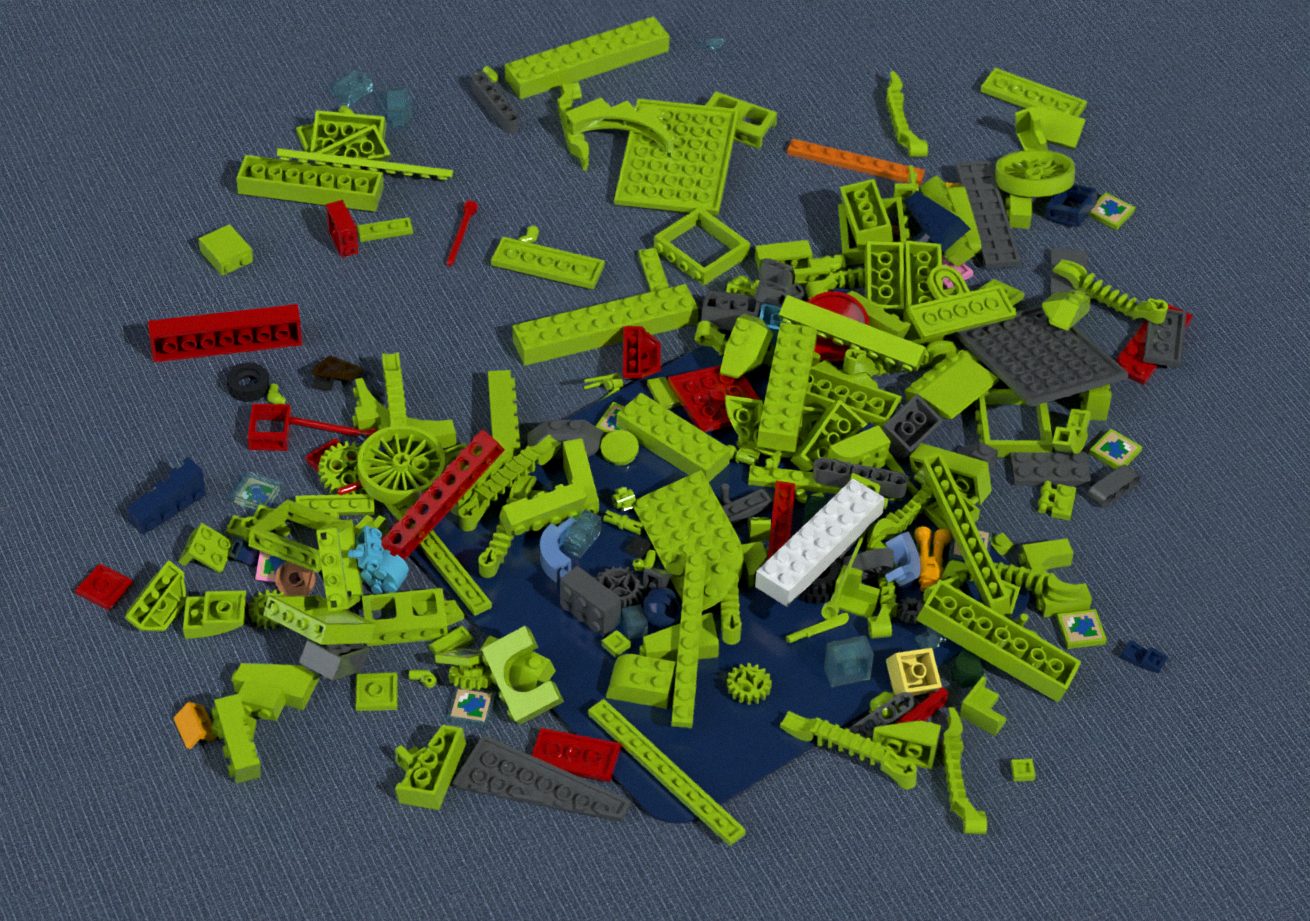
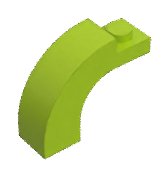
(1074, 435)

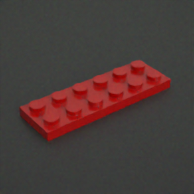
(1132, 356)

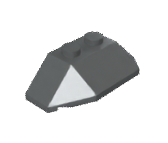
(568, 430)

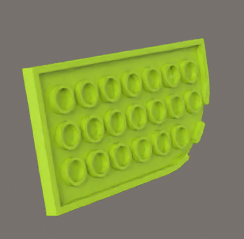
(691, 520)

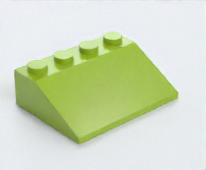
(342, 126)
(952, 385)

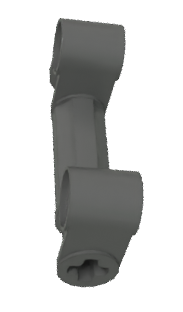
(774, 282)

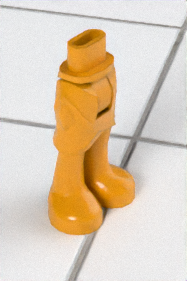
(931, 566)

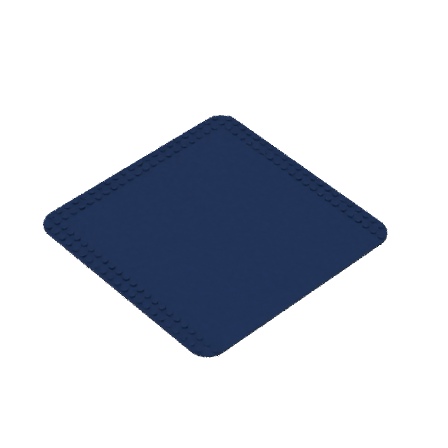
(729, 740)

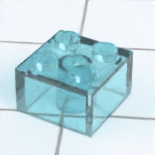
(848, 661)

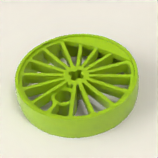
(1035, 173)
(399, 464)

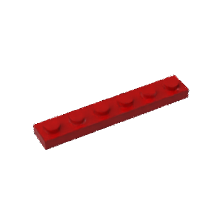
(781, 516)

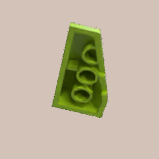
(527, 671)

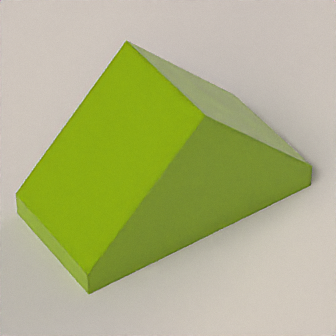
(759, 528)

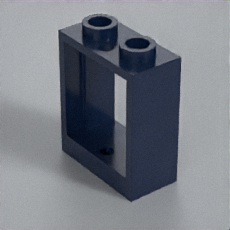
(1068, 215)

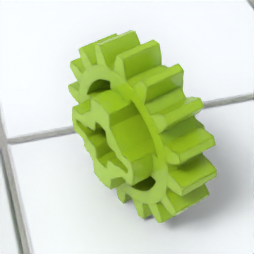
(257, 608)
(470, 676)
(749, 683)

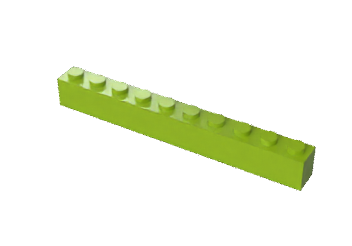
(966, 534)

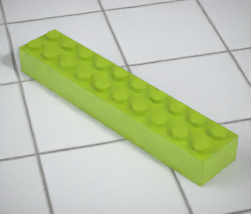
(586, 57)
(603, 324)

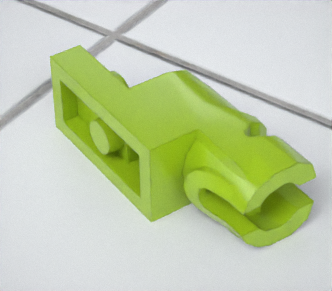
(819, 269)

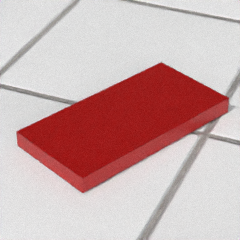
(577, 754)

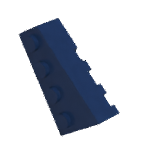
(938, 223)
(168, 497)

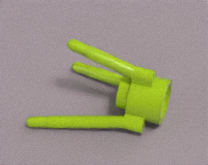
(611, 382)

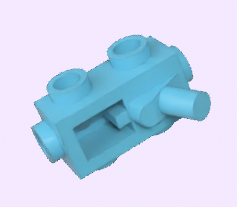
(368, 549)

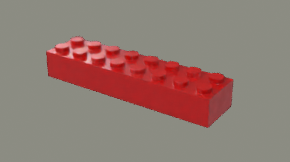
(225, 333)

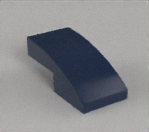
(1140, 657)

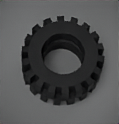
(822, 588)

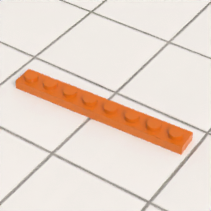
(852, 161)

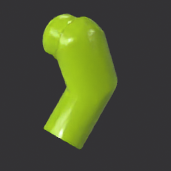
(531, 235)
(273, 395)
(741, 444)
(773, 462)
(801, 495)
(283, 529)
(639, 565)
(424, 676)

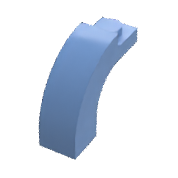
(551, 558)
(905, 559)

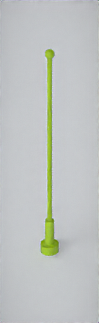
(831, 609)

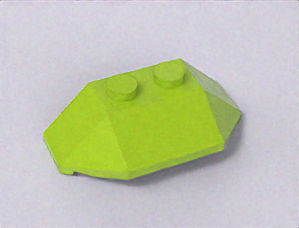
(1066, 308)
(746, 346)
(159, 600)

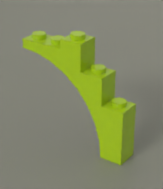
(623, 116)
(373, 414)

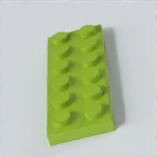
(1030, 94)
(548, 263)

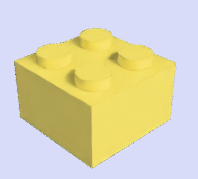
(914, 672)

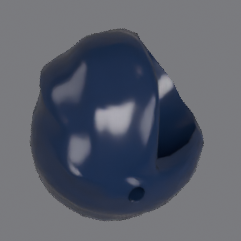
(662, 608)

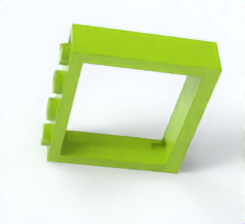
(739, 246)
(856, 256)
(1005, 447)
(286, 548)
(338, 569)
(306, 617)

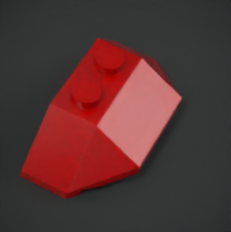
(640, 353)

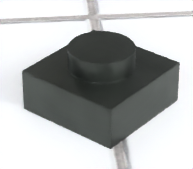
(323, 383)
(638, 547)

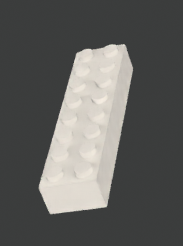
(819, 542)

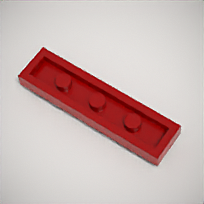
(927, 708)

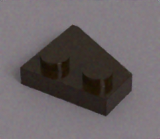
(337, 368)

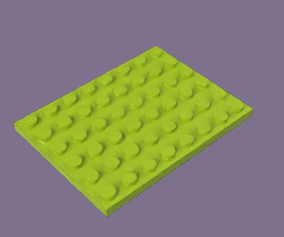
(691, 173)

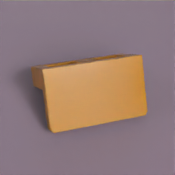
(194, 724)

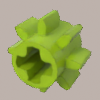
(623, 498)

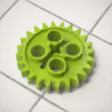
(338, 458)

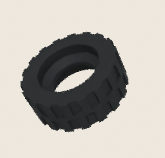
(250, 393)

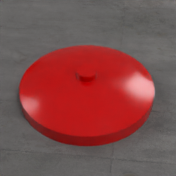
(843, 305)

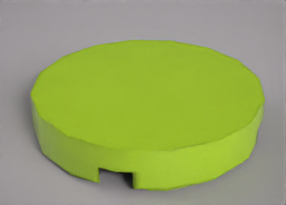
(619, 447)

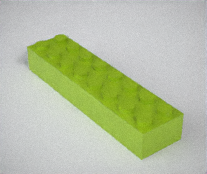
(309, 182)
(787, 387)
(999, 640)

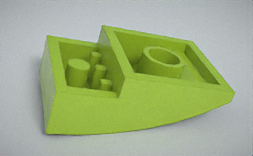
(214, 613)

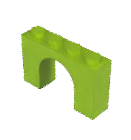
(1048, 556)
(500, 657)

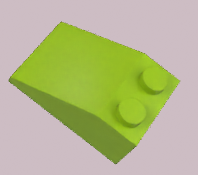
(911, 741)

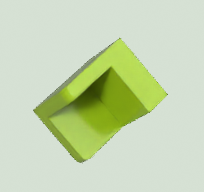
(407, 759)

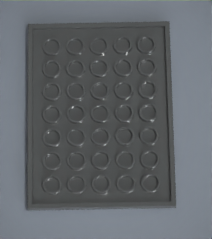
(1040, 358)

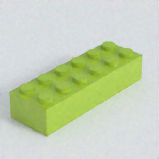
(918, 263)
(865, 400)
(673, 437)

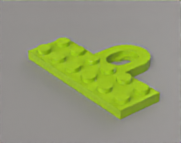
(960, 311)

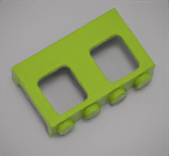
(746, 132)
(406, 626)

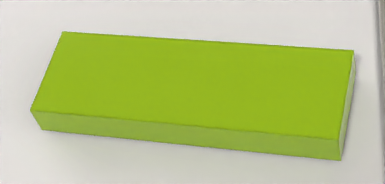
(384, 229)

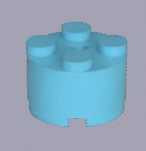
(388, 576)

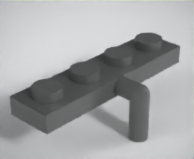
(744, 506)

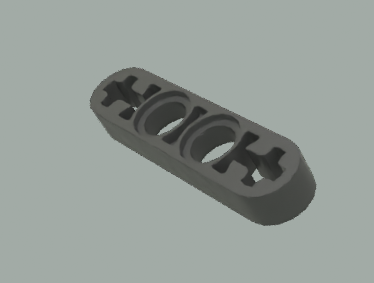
(877, 717)

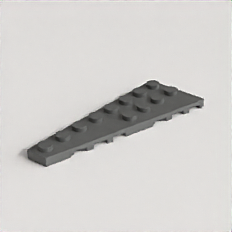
(517, 776)

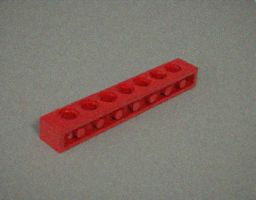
(450, 495)

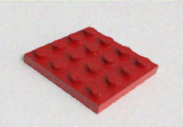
(704, 395)

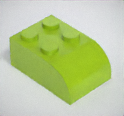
(866, 448)
(642, 680)

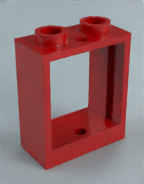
(342, 228)
(269, 440)

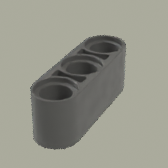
(1114, 486)
(873, 562)

